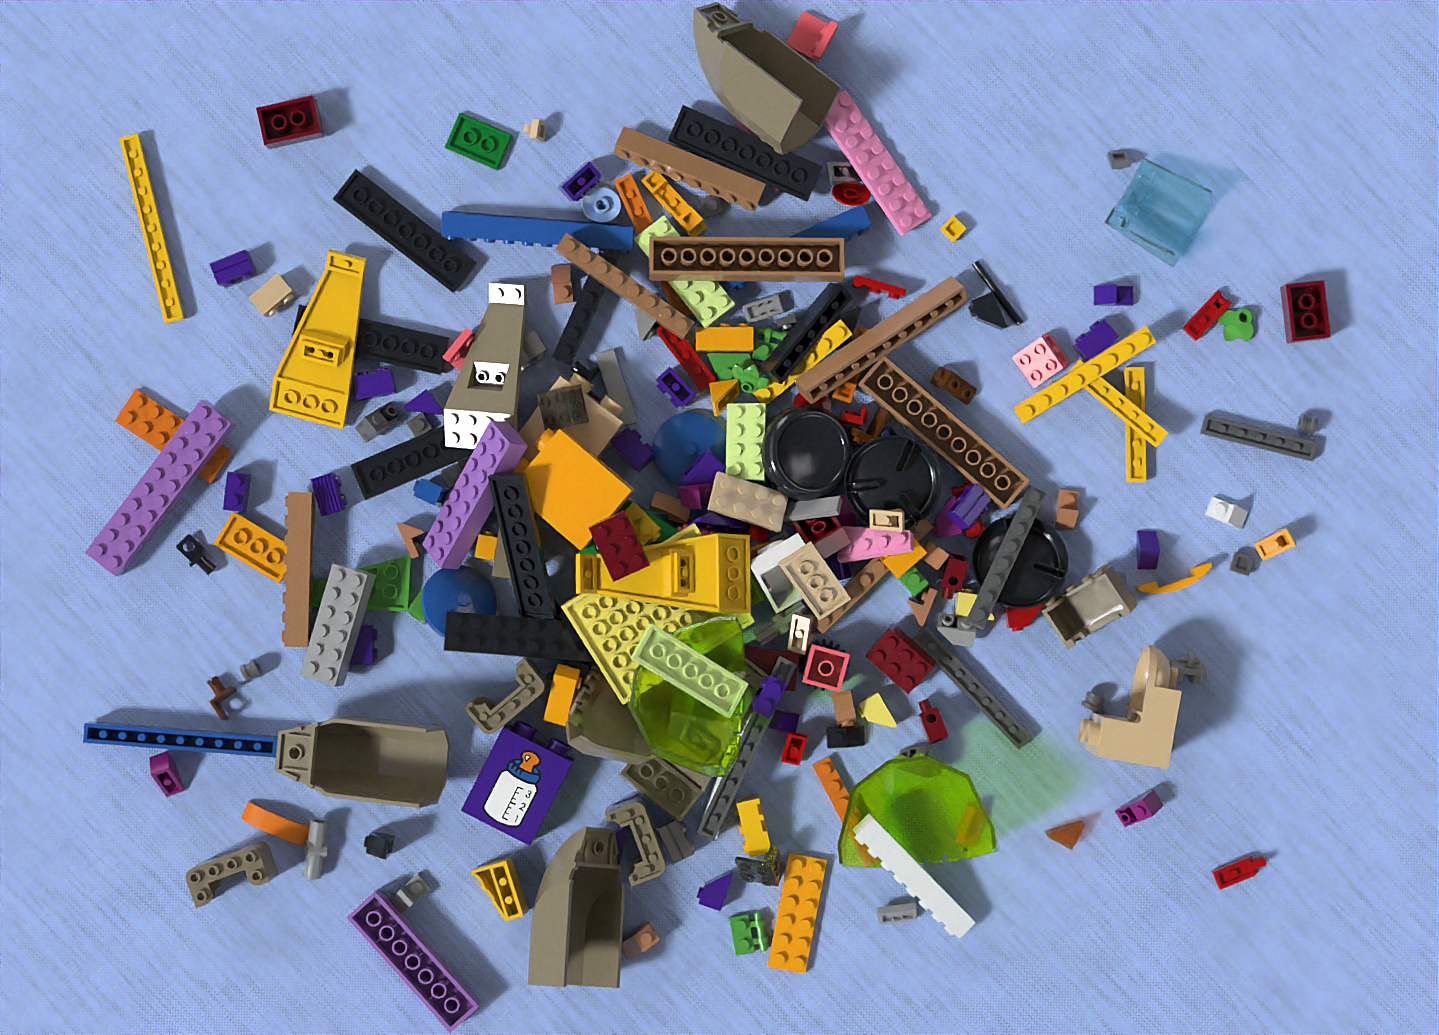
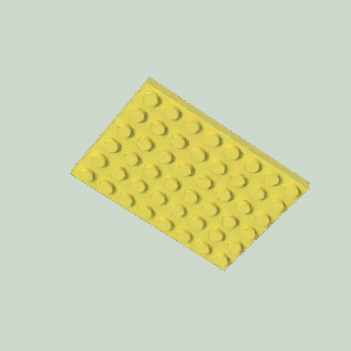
(616, 625)

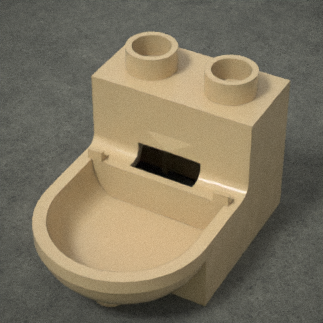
(1150, 723)

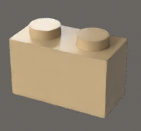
(272, 295)

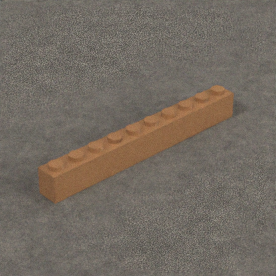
(881, 339)

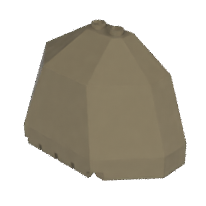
(603, 724)

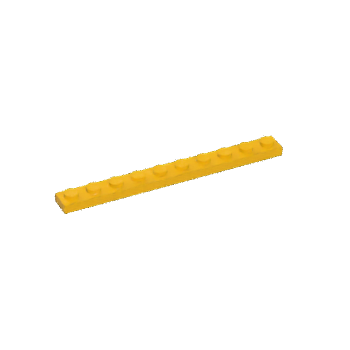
(151, 228)

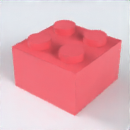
(825, 667)

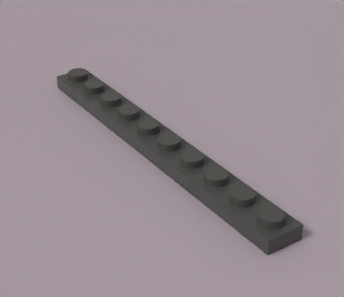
(749, 744)

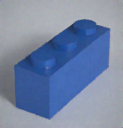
(430, 492)

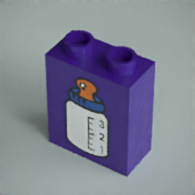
(519, 782)

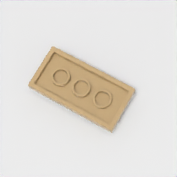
(748, 502)
(814, 580)

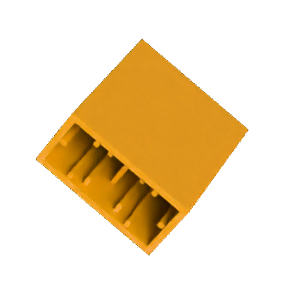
(572, 486)

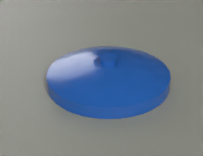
(682, 441)
(456, 591)

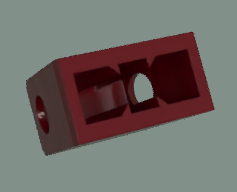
(956, 567)
(934, 731)

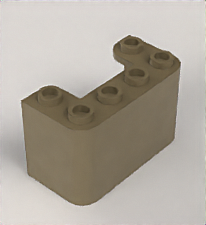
(1089, 605)
(493, 718)
(652, 858)
(206, 876)

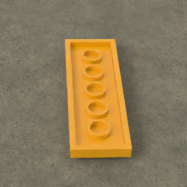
(797, 913)

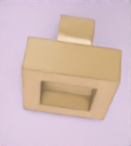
(536, 130)

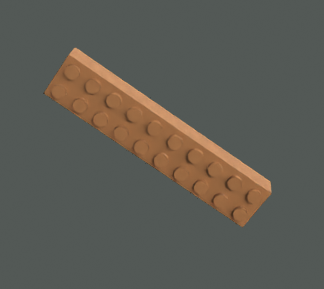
(746, 259)
(943, 432)

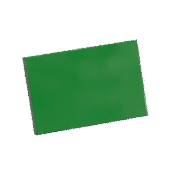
(478, 141)

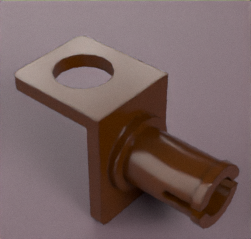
(221, 694)

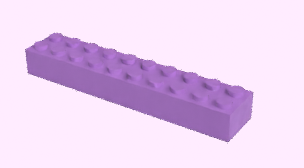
(161, 488)

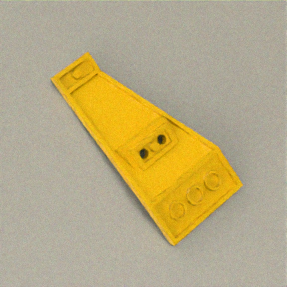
(313, 382)
(711, 574)

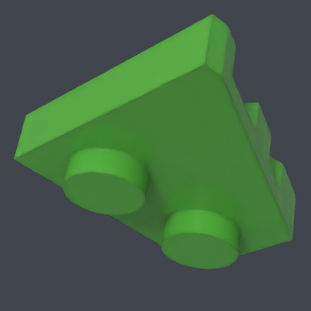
(724, 363)

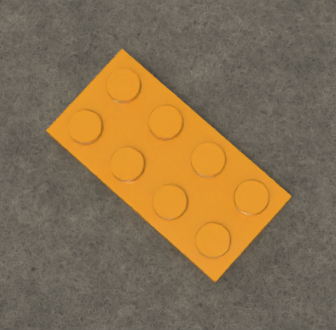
(253, 546)

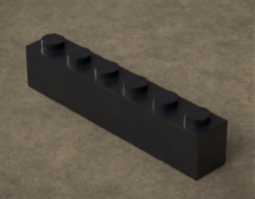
(581, 317)
(805, 332)

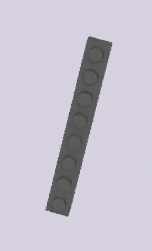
(1005, 557)
(972, 688)

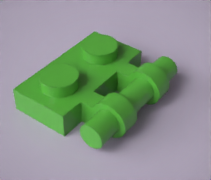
(764, 348)
(742, 933)

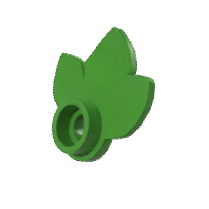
(1234, 326)
(749, 378)

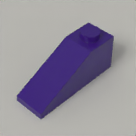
(719, 523)

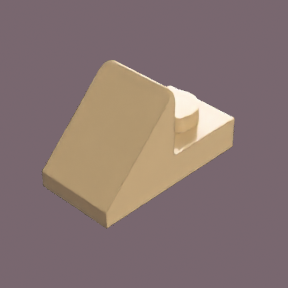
(887, 520)
(801, 633)

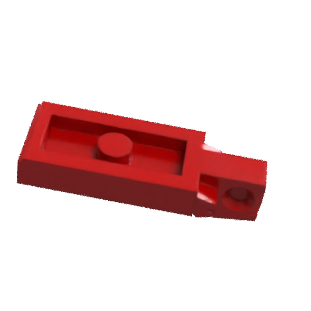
(1237, 871)

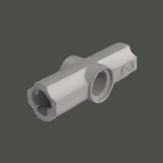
(779, 623)
(315, 849)

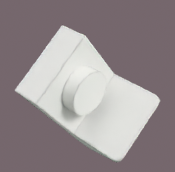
(1226, 513)

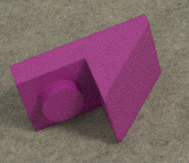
(695, 495)

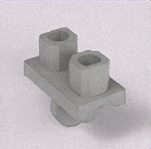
(1189, 666)

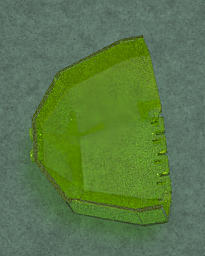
(679, 724)
(924, 808)

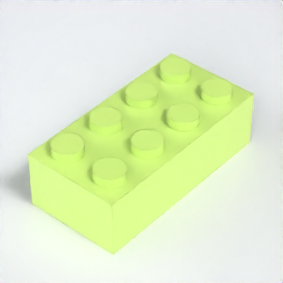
(744, 441)

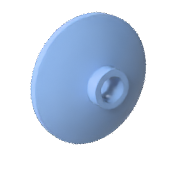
(601, 197)

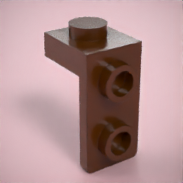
(953, 384)
(874, 429)

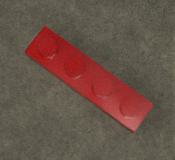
(687, 358)

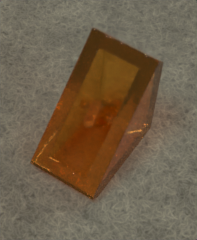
(1066, 834)

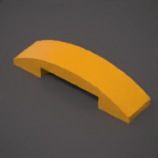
(672, 201)
(1196, 573)

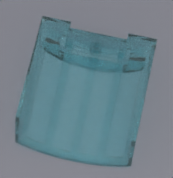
(1161, 211)

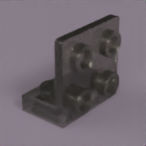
(563, 407)
(765, 872)

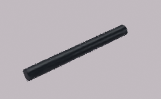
(997, 293)

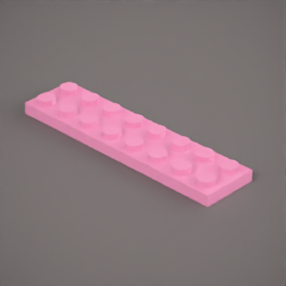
(875, 165)

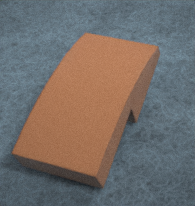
(671, 506)

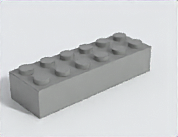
(337, 624)

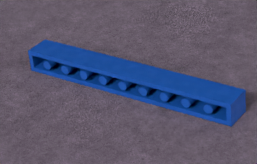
(841, 226)
(536, 230)
(180, 739)

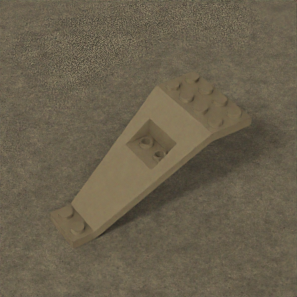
(494, 352)
(671, 785)

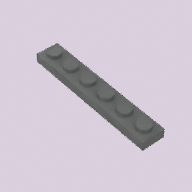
(1258, 438)

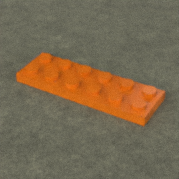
(157, 427)

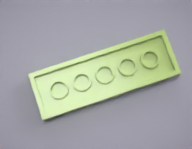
(703, 298)
(689, 670)

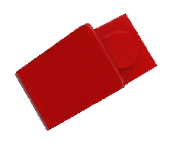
(794, 748)

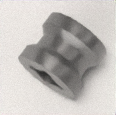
(1307, 424)
(251, 670)
(1092, 702)

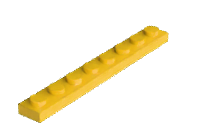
(1084, 374)

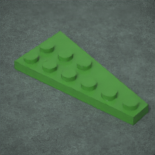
(389, 589)

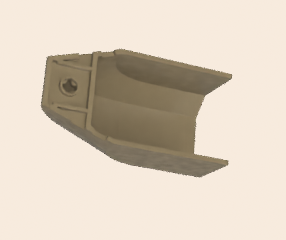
(762, 79)
(368, 759)
(579, 914)

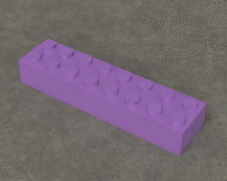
(471, 496)
(414, 960)

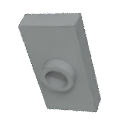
(763, 309)
(897, 913)

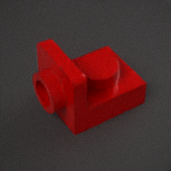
(851, 418)

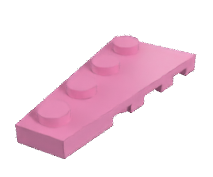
(874, 543)

